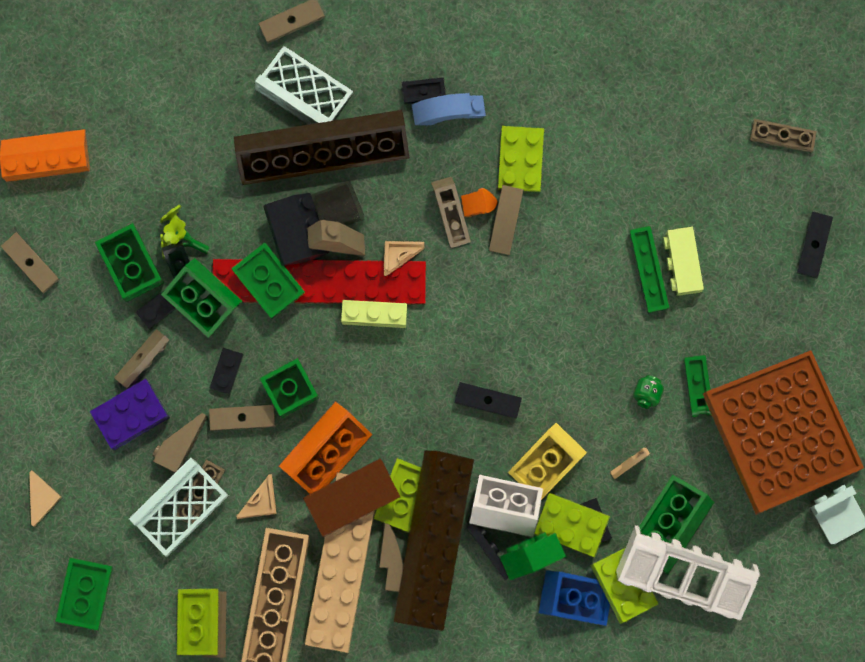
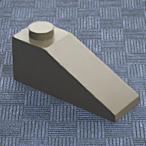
(451, 211)
(335, 238)
(178, 446)

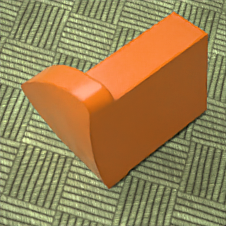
(478, 202)

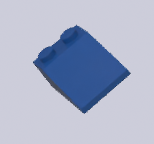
(574, 598)

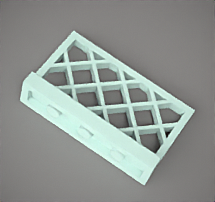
(289, 100)
(165, 494)

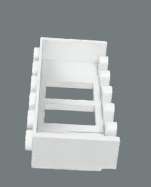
(647, 556)

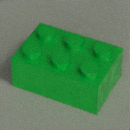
(129, 262)
(201, 297)

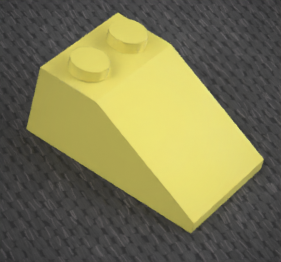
(548, 460)

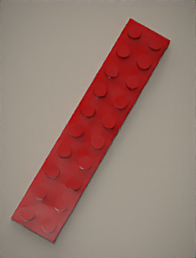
(341, 280)

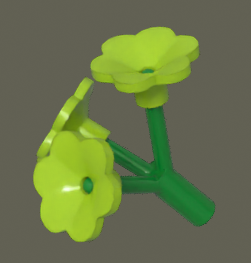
(176, 231)

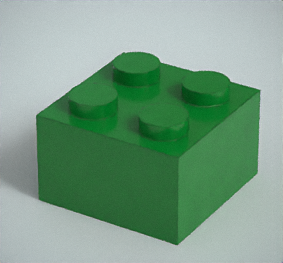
(289, 388)
(532, 555)

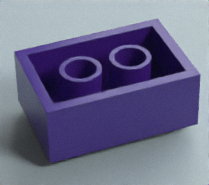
(129, 414)

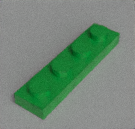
(649, 269)

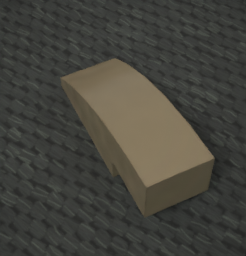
(506, 220)
(391, 560)

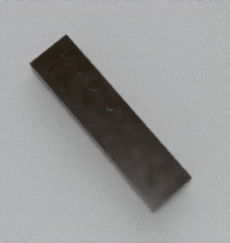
(321, 147)
(433, 540)

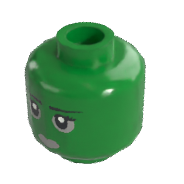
(648, 391)

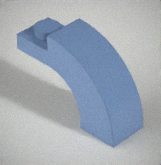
(447, 108)

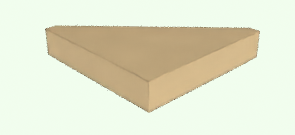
(399, 253)
(629, 463)
(41, 498)
(261, 502)

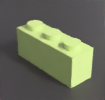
(683, 261)
(374, 314)

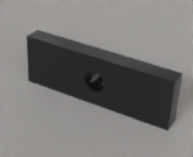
(817, 232)
(501, 404)
(489, 549)

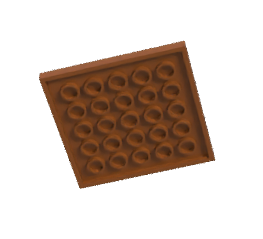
(783, 431)

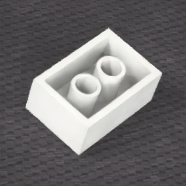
(506, 505)

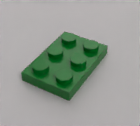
(268, 280)
(84, 594)

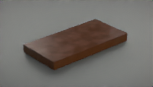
(351, 497)

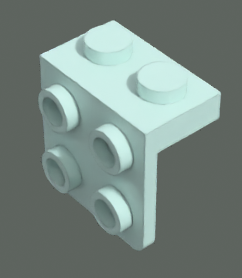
(839, 514)

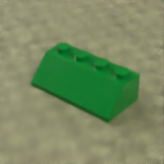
(676, 514)

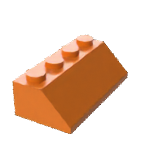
(44, 155)
(325, 449)

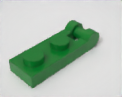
(697, 383)

